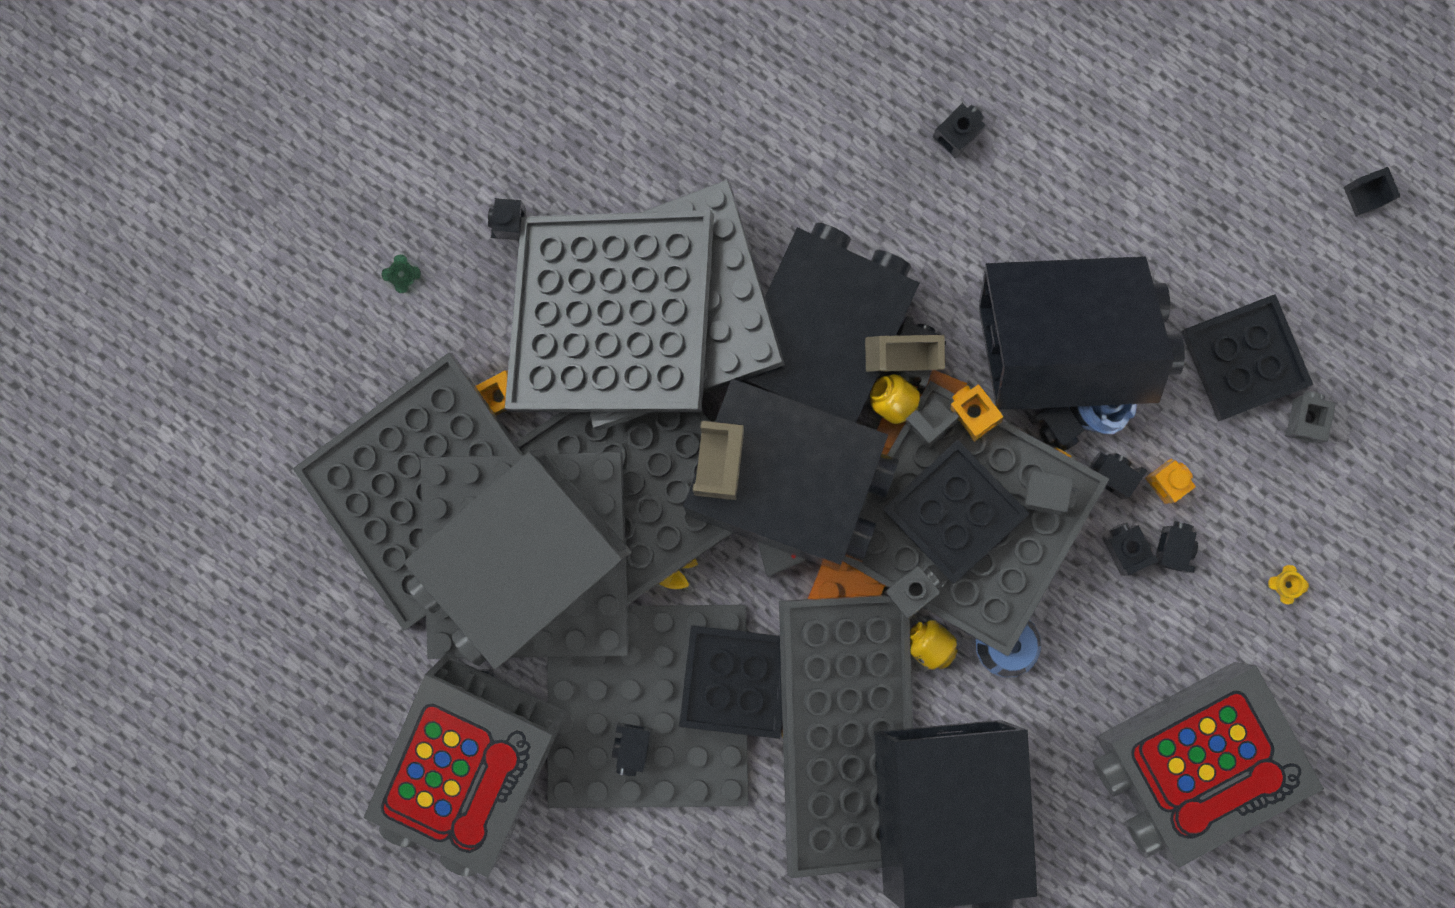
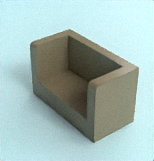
(905, 353)
(719, 460)

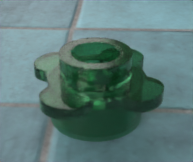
(402, 283)

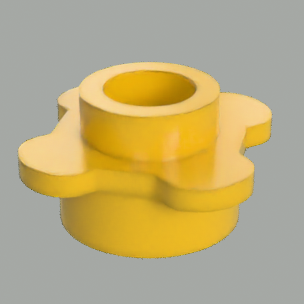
(1298, 584)

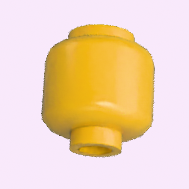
(894, 398)
(932, 645)

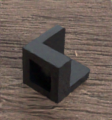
(1372, 191)

